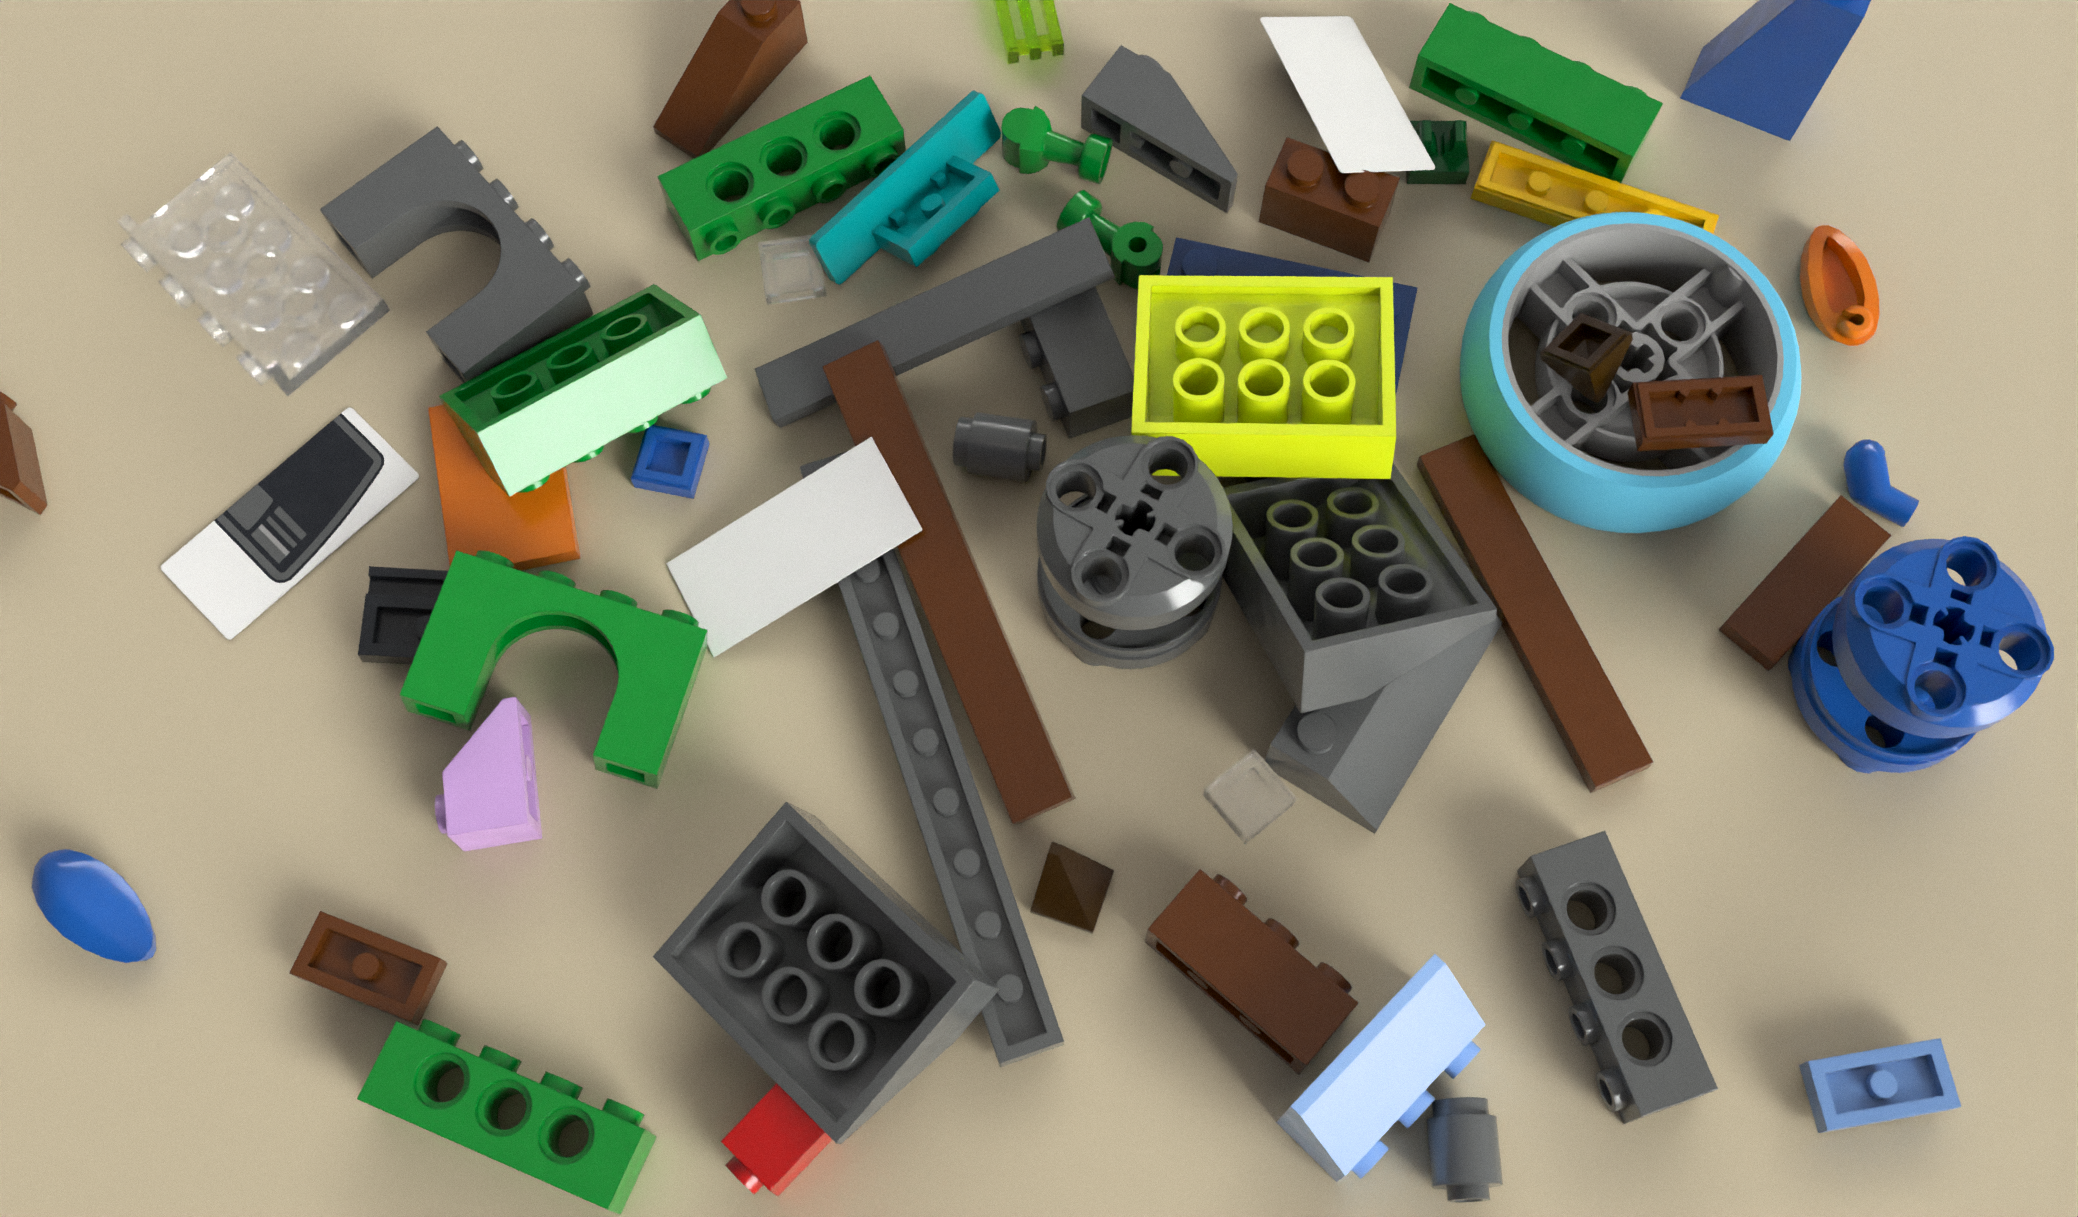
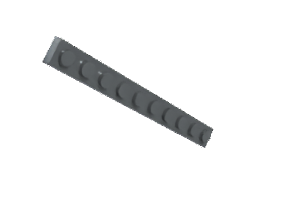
(948, 806)

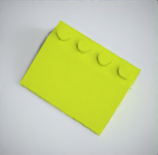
(1269, 373)

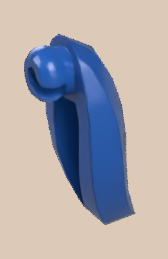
(93, 906)

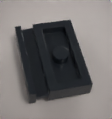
(397, 612)

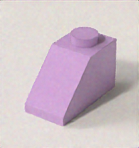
(492, 784)

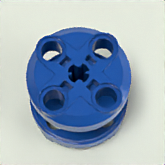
(1920, 655)

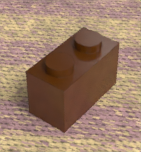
(1325, 206)

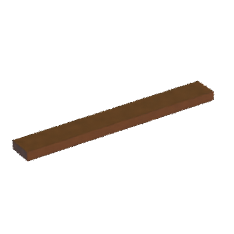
(954, 592)

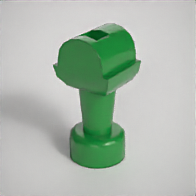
(1032, 144)
(1132, 247)

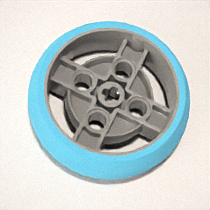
(1666, 280)

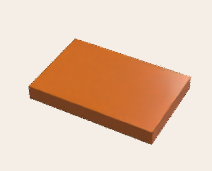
(478, 515)

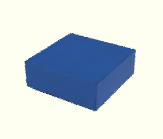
(670, 461)

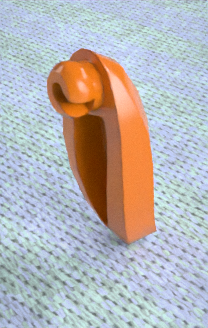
(1839, 287)

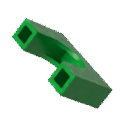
(492, 606)

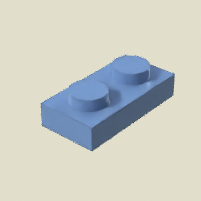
(1879, 1085)

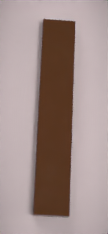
(1534, 614)

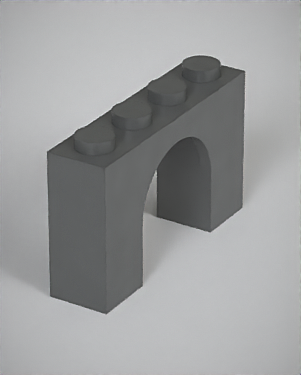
(439, 190)

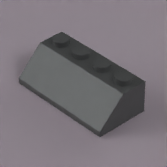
(1367, 748)

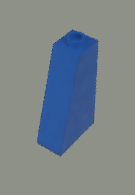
(1773, 61)

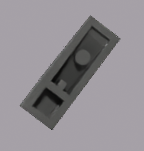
(1157, 126)

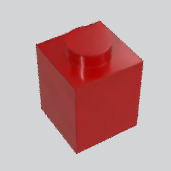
(773, 1143)

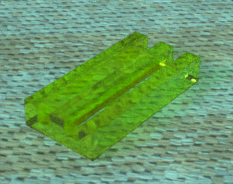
(1032, 43)

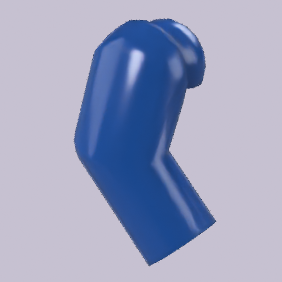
(1870, 483)

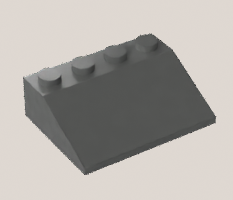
(1346, 583)
(823, 972)

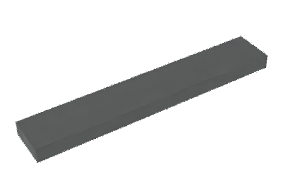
(943, 317)

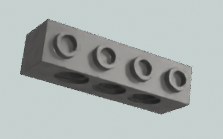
(1647, 1001)

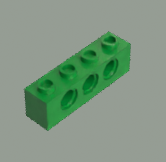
(797, 142)
(407, 1083)

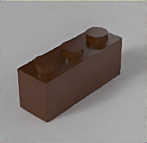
(1251, 969)

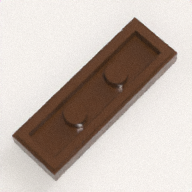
(1804, 582)

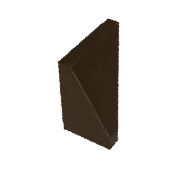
(1588, 354)
(1071, 888)

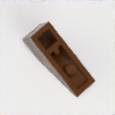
(730, 70)

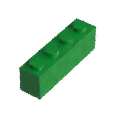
(1534, 94)

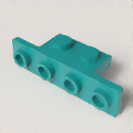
(917, 197)

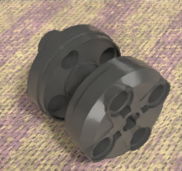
(1132, 550)

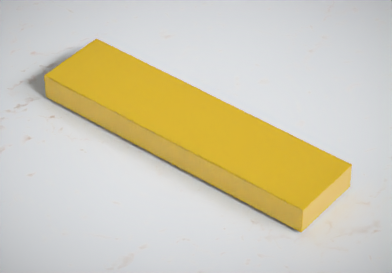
(1563, 193)

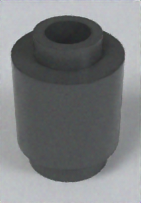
(999, 446)
(1464, 1149)

